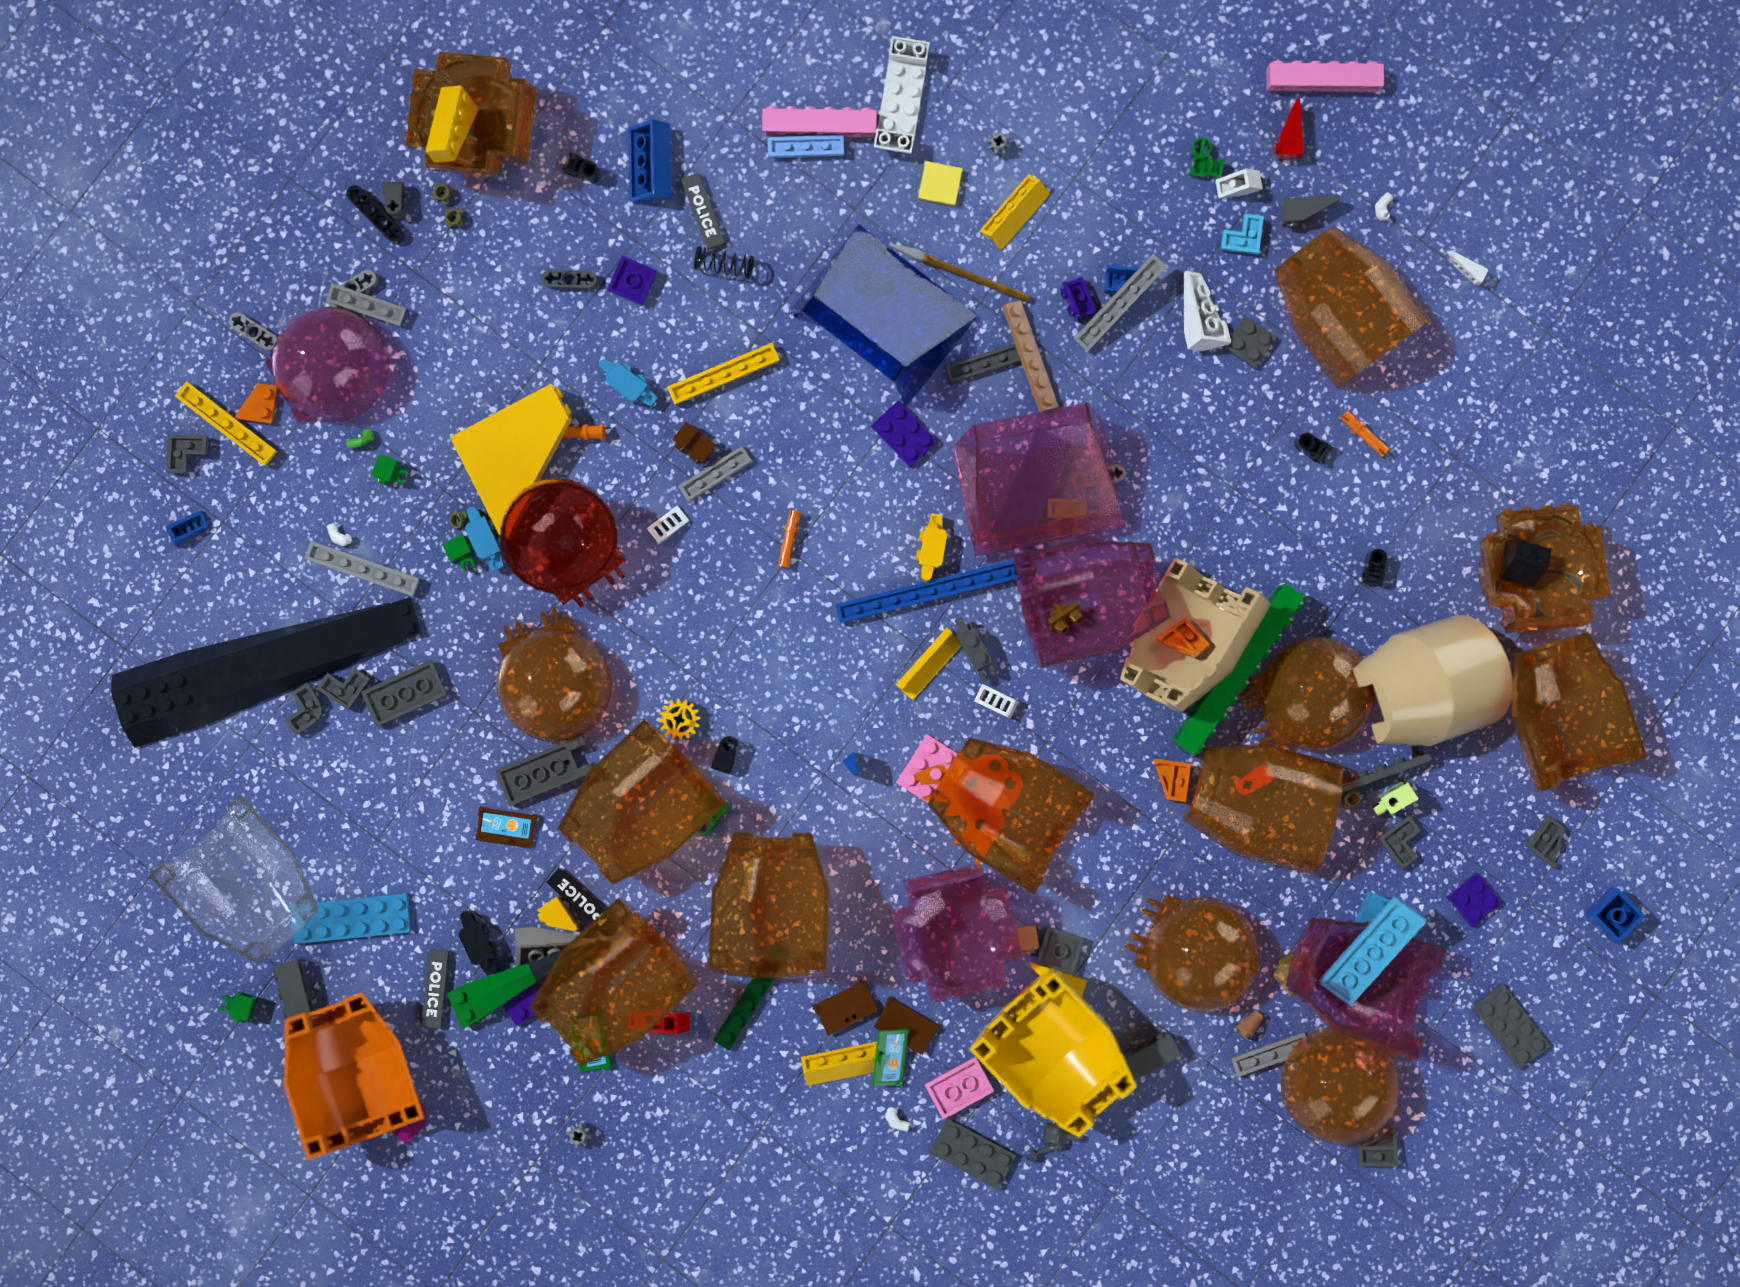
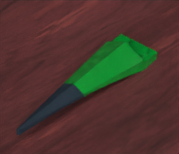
(484, 996)

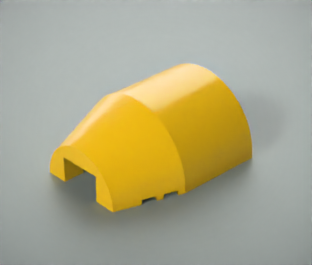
(1055, 1054)

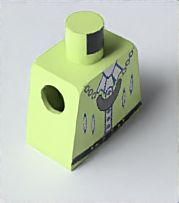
(1403, 797)

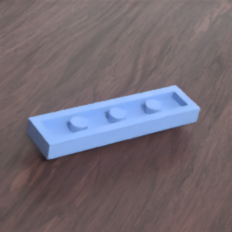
(805, 146)

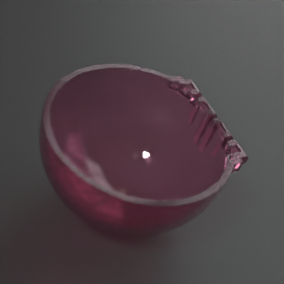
(329, 364)

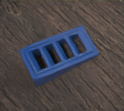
(184, 522)

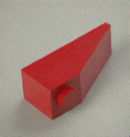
(1290, 140)
(673, 1023)

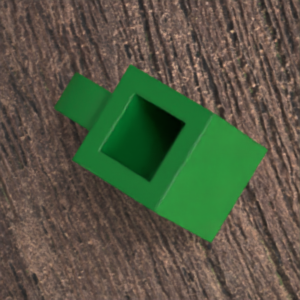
(388, 470)
(459, 550)
(241, 1006)

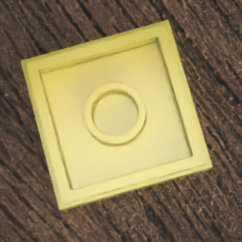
(940, 183)

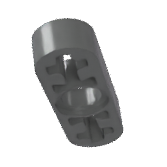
(555, 283)

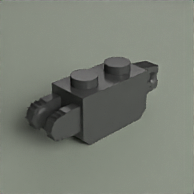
(974, 648)

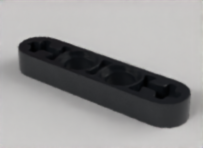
(375, 214)

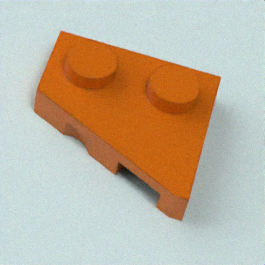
(259, 405)
(1184, 638)
(1174, 778)

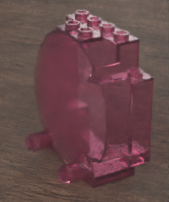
(956, 932)

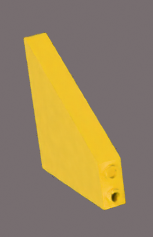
(513, 447)

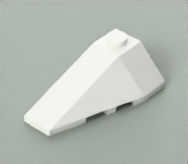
(1201, 321)

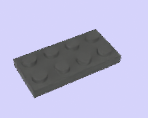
(404, 693)
(1510, 1026)
(972, 1153)

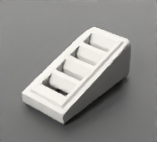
(1472, 270)
(660, 539)
(1011, 708)

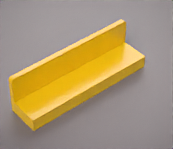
(1015, 211)
(929, 664)
(839, 1064)

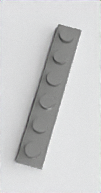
(1120, 302)
(362, 568)

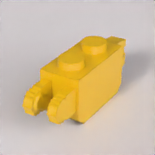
(932, 548)

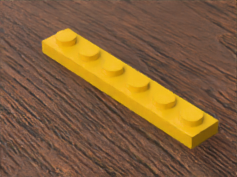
(723, 373)
(226, 423)

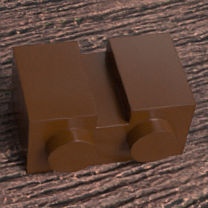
(694, 443)

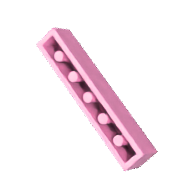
(1325, 76)
(819, 122)

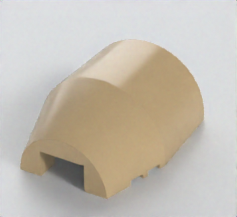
(1218, 615)
(1438, 682)

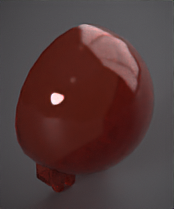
(561, 538)

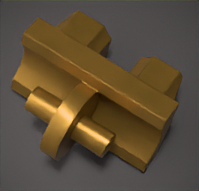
(1062, 615)

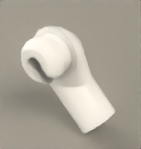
(337, 537)

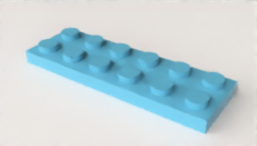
(1372, 950)

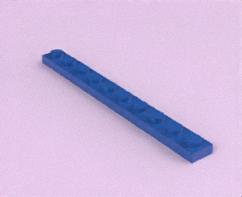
(925, 591)

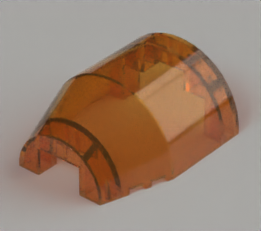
(1346, 303)
(1571, 712)
(639, 804)
(1267, 804)
(1008, 809)
(770, 909)
(612, 984)

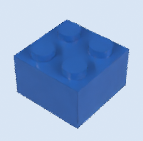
(1614, 915)

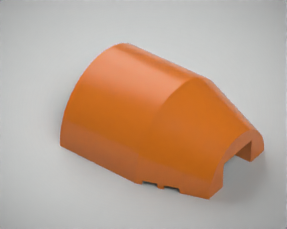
(346, 1077)

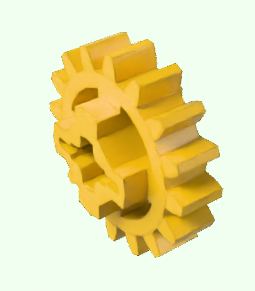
(675, 730)

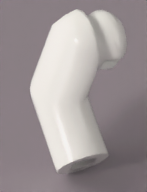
(1381, 207)
(894, 1121)

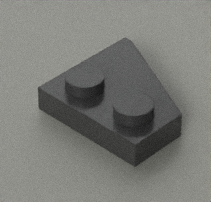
(1547, 841)
(1379, 1151)

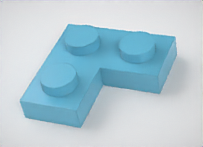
(1246, 241)

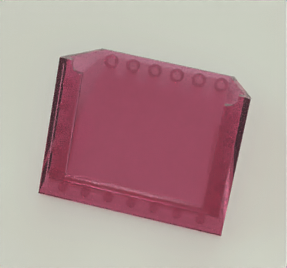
(1037, 479)

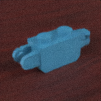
(627, 384)
(483, 538)

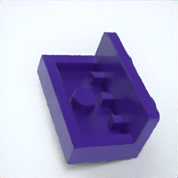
(1078, 298)

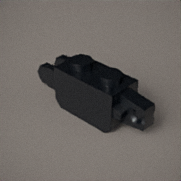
(477, 943)

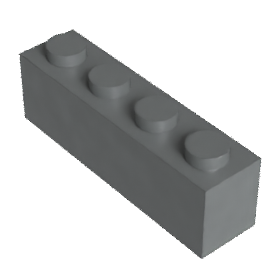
(293, 988)
(1151, 1055)

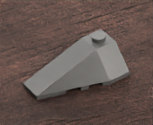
(538, 943)

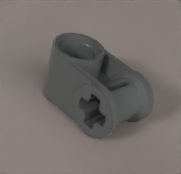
(394, 196)

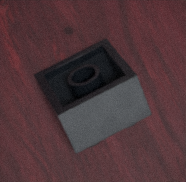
(1524, 562)

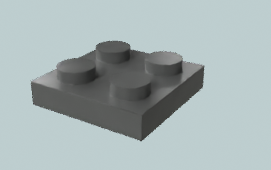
(1250, 342)
(1060, 950)

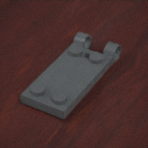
(542, 772)

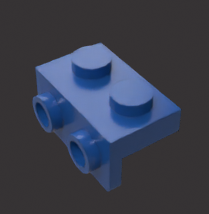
(1116, 276)

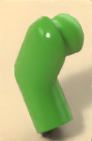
(360, 441)

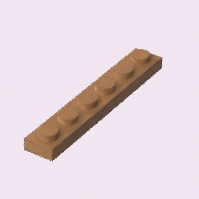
(1030, 356)

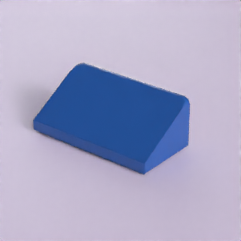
(850, 762)

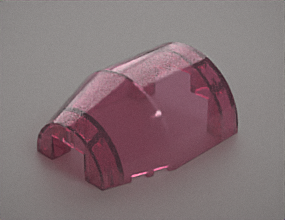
(1108, 581)
(1387, 1007)

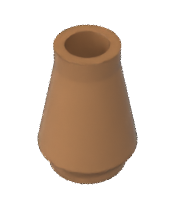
(1249, 1024)

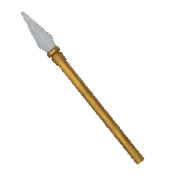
(917, 255)

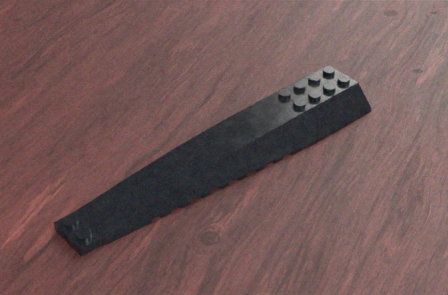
(237, 673)

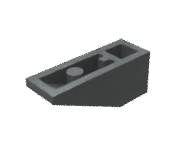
(1299, 210)

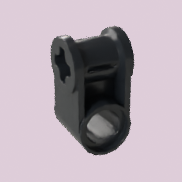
(578, 168)
(1316, 450)
(1374, 569)
(725, 758)

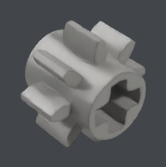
(998, 137)
(577, 1141)

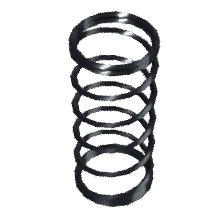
(698, 260)

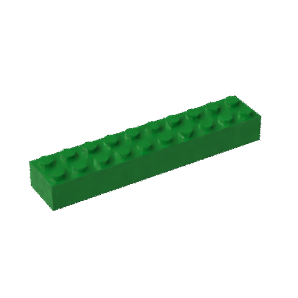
(1214, 703)

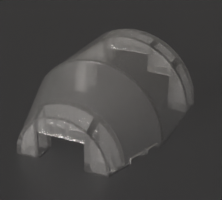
(240, 885)

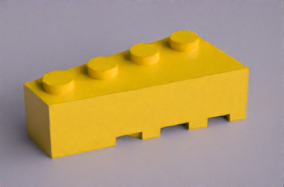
(450, 124)

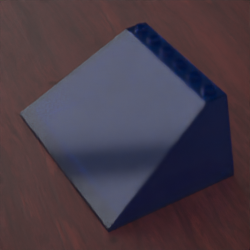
(885, 311)

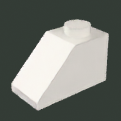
(1239, 183)

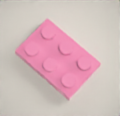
(927, 755)
(959, 1087)

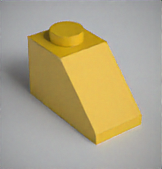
(557, 915)

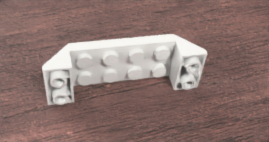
(902, 95)

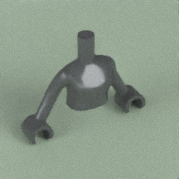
(1054, 1135)

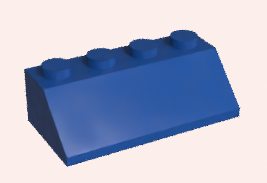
(649, 162)

